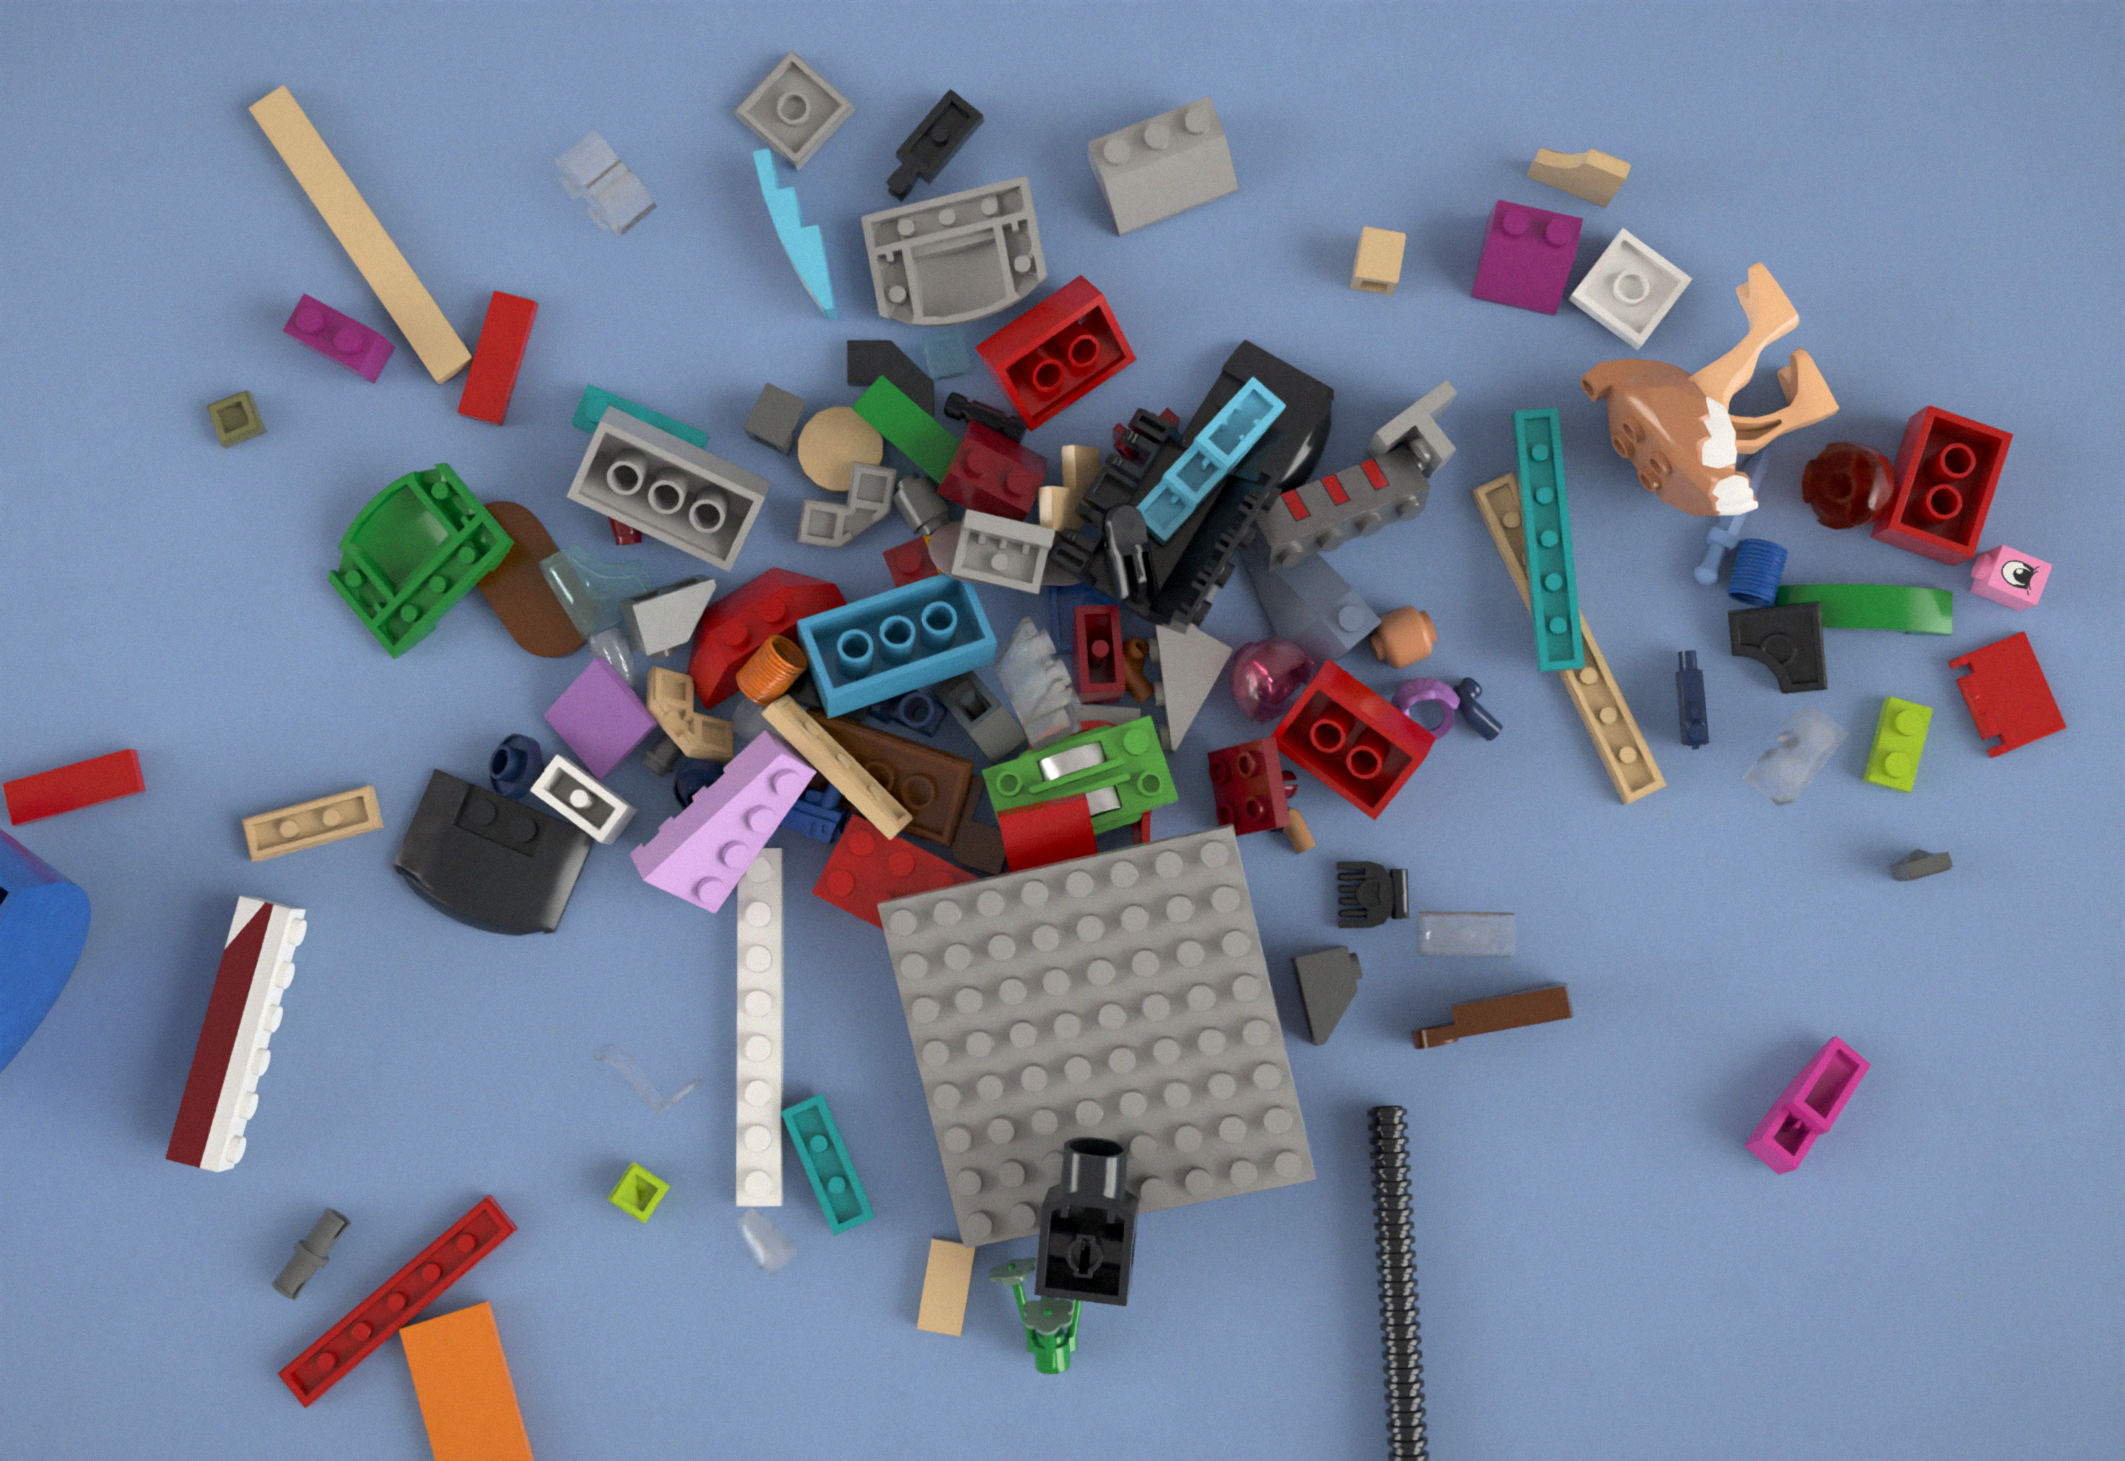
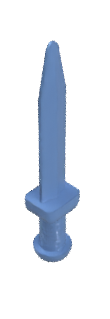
(1724, 537)

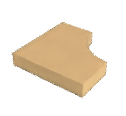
(1585, 175)

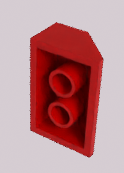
(1056, 352)

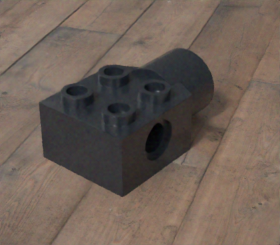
(1088, 1226)

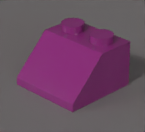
(1526, 257)

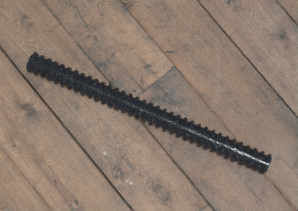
(1397, 1284)

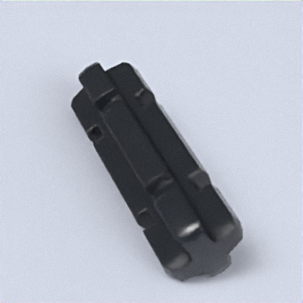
(959, 407)

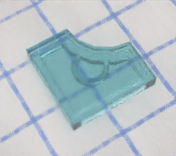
(592, 587)

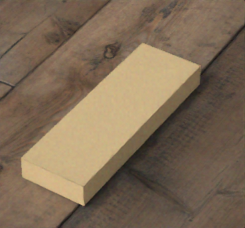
(312, 823)

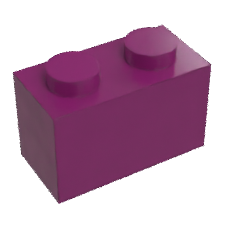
(339, 338)

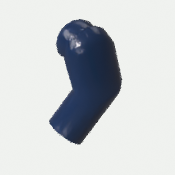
(1473, 712)

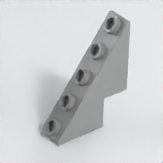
(1187, 674)

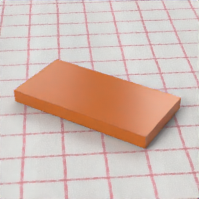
(465, 1387)

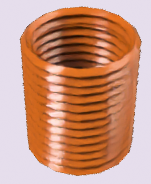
(771, 670)

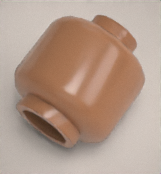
(1403, 637)

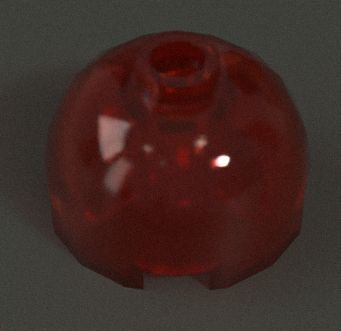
(1849, 485)

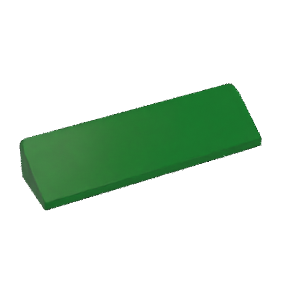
(907, 427)

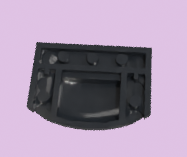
(1296, 436)
(491, 858)

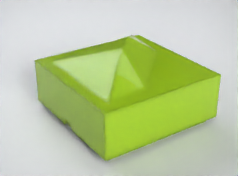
(638, 1192)

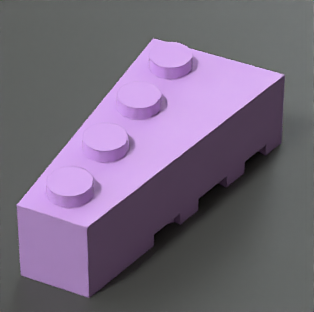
(727, 824)

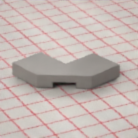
(839, 523)

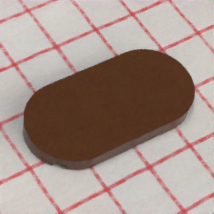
(521, 591)

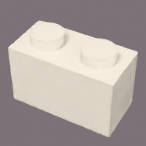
(584, 800)

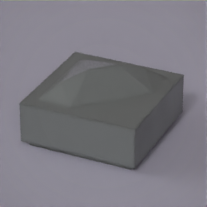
(1921, 864)

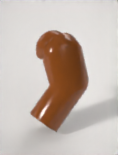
(1134, 657)

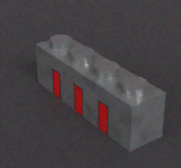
(1340, 509)

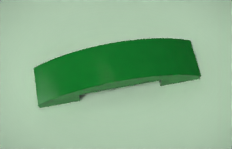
(1876, 607)

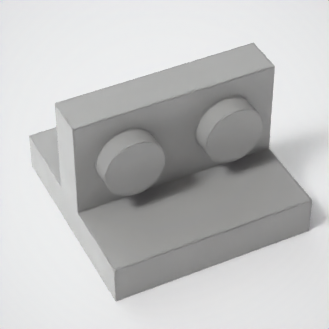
(1419, 432)
(1002, 551)

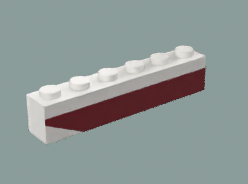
(237, 1034)

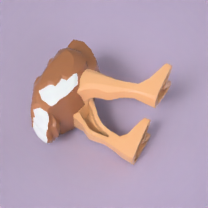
(1679, 422)

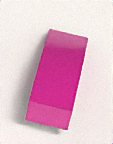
(1808, 1106)

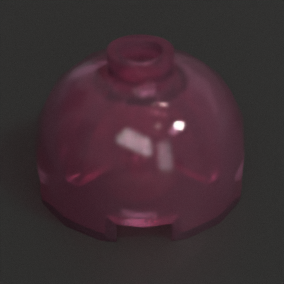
(1267, 675)

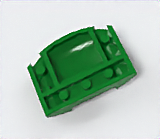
(416, 555)

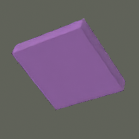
(600, 718)

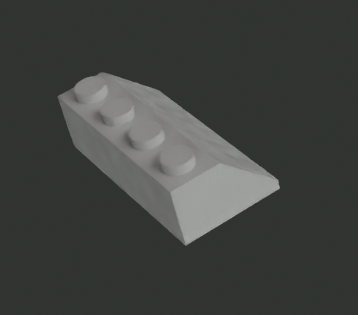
(668, 488)

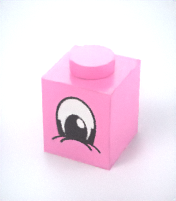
(2010, 577)

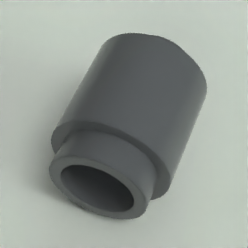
(921, 504)

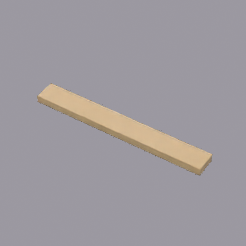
(362, 234)
(1590, 688)

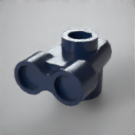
(902, 710)

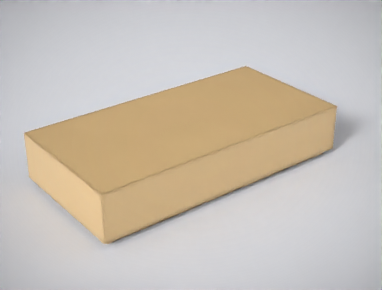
(946, 1287)

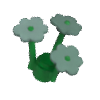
(1048, 1315)

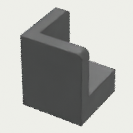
(775, 419)

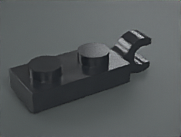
(934, 143)

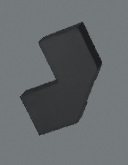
(874, 358)

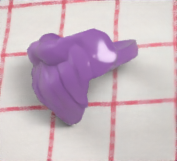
(1427, 689)

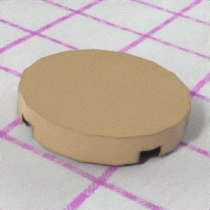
(831, 445)

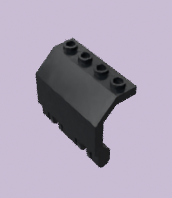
(1199, 550)

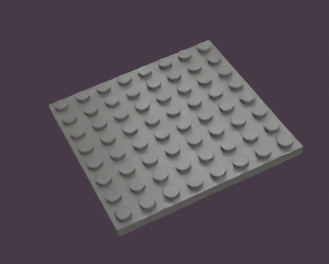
(1105, 1006)

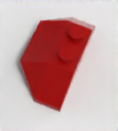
(745, 619)

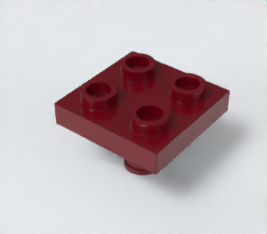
(1251, 786)

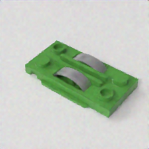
(1114, 766)

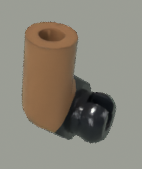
(1298, 832)

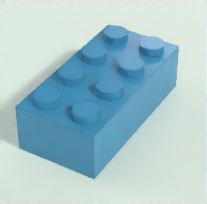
(895, 642)

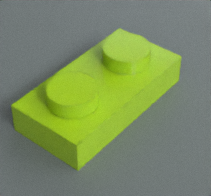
(1897, 745)

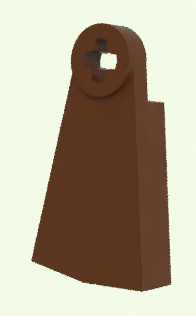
(1499, 1013)

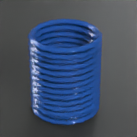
(1757, 572)

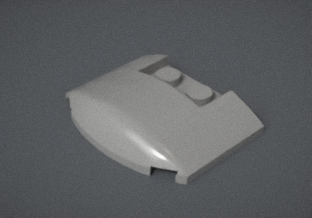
(955, 255)

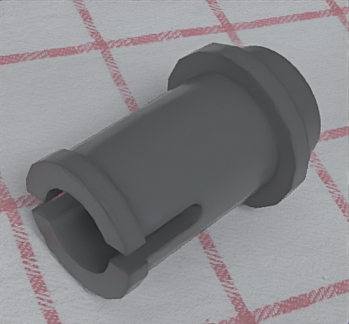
(662, 755)

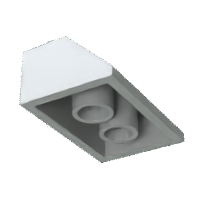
(1163, 166)

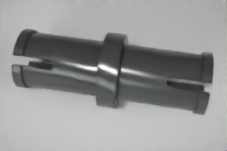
(311, 1253)

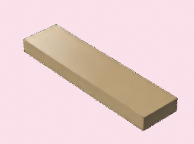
(837, 766)

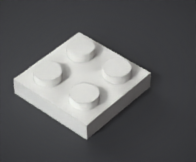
(1630, 289)

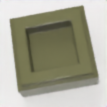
(236, 419)

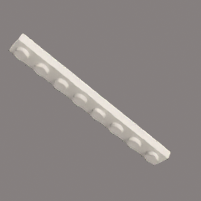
(760, 1031)

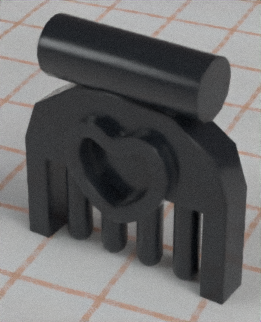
(1378, 894)

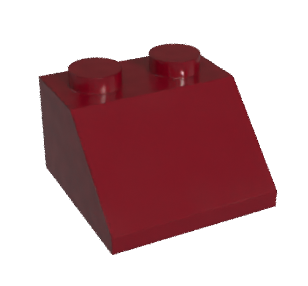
(993, 474)

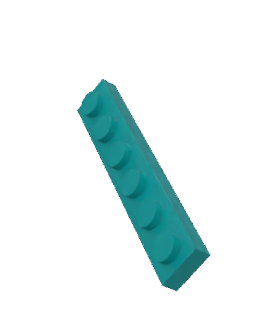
(1547, 540)

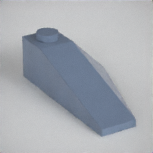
(1311, 606)

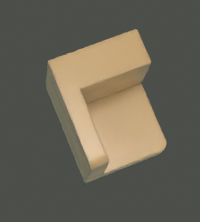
(1378, 261)

